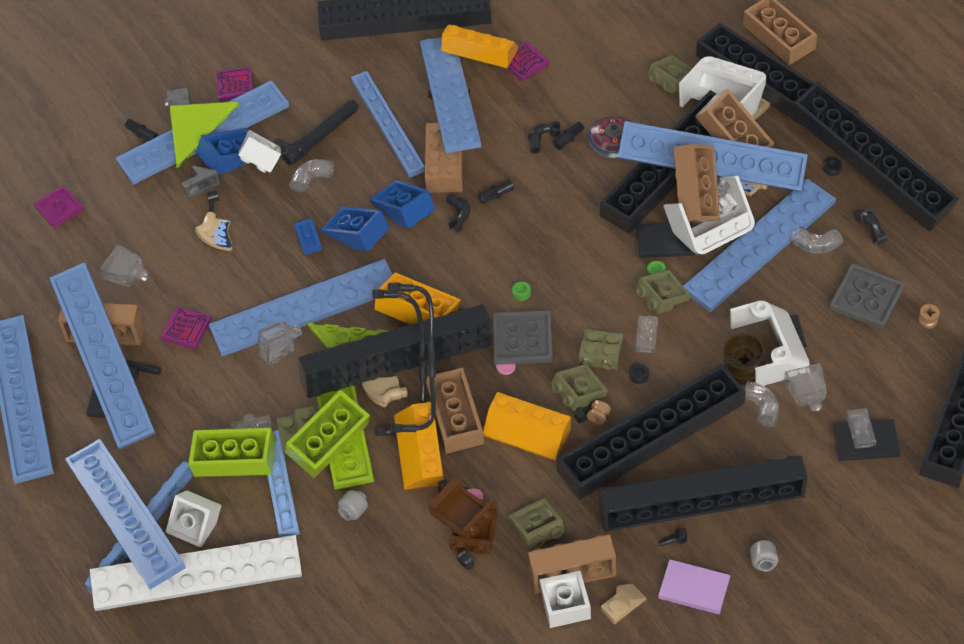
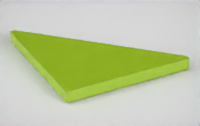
(193, 121)
(335, 335)

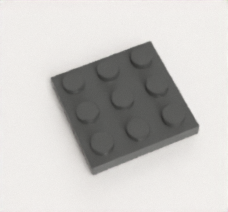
(867, 296)
(522, 337)

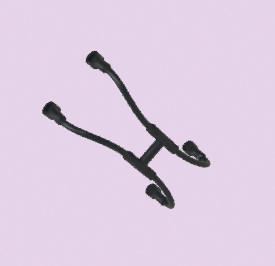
(395, 290)

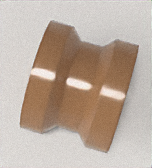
(924, 317)
(598, 412)

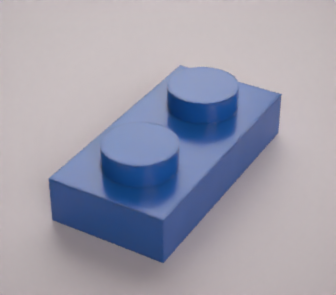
(308, 236)

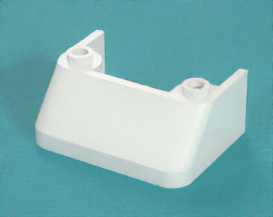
(719, 75)
(713, 233)
(784, 358)

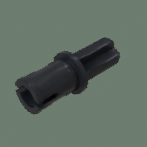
(140, 130)
(568, 136)
(496, 191)

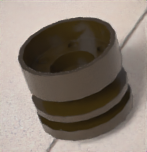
(742, 356)

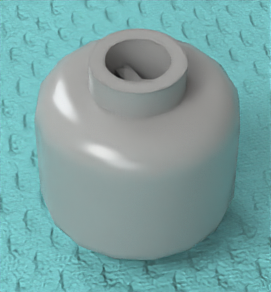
(352, 505)
(764, 555)

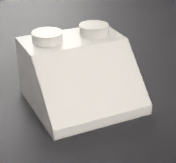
(259, 152)
(192, 518)
(565, 599)

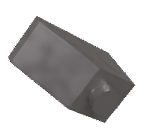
(177, 97)

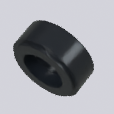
(832, 166)
(639, 374)
(465, 560)

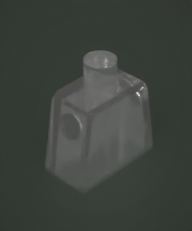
(123, 267)
(277, 341)
(806, 386)

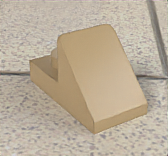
(622, 603)

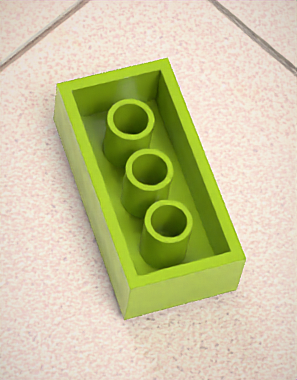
(327, 433)
(232, 452)

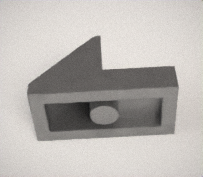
(202, 181)

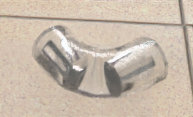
(310, 170)
(816, 243)
(765, 400)

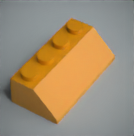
(478, 46)
(404, 310)
(527, 426)
(419, 449)

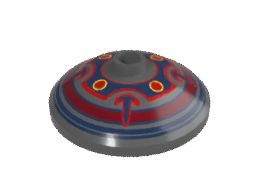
(605, 136)

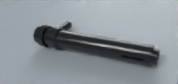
(301, 147)

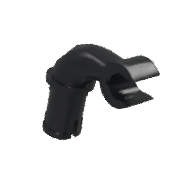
(536, 134)
(463, 207)
(867, 217)

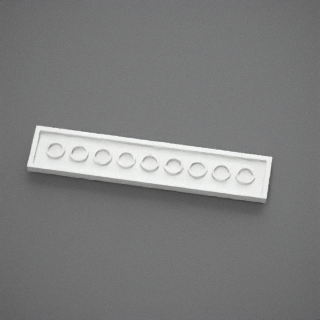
(204, 572)

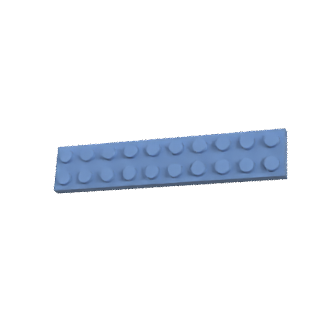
(450, 97)
(160, 153)
(732, 158)
(758, 246)
(301, 306)
(102, 356)
(22, 404)
(125, 514)

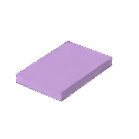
(694, 587)

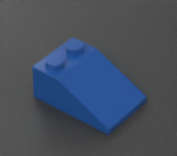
(222, 149)
(404, 203)
(357, 227)

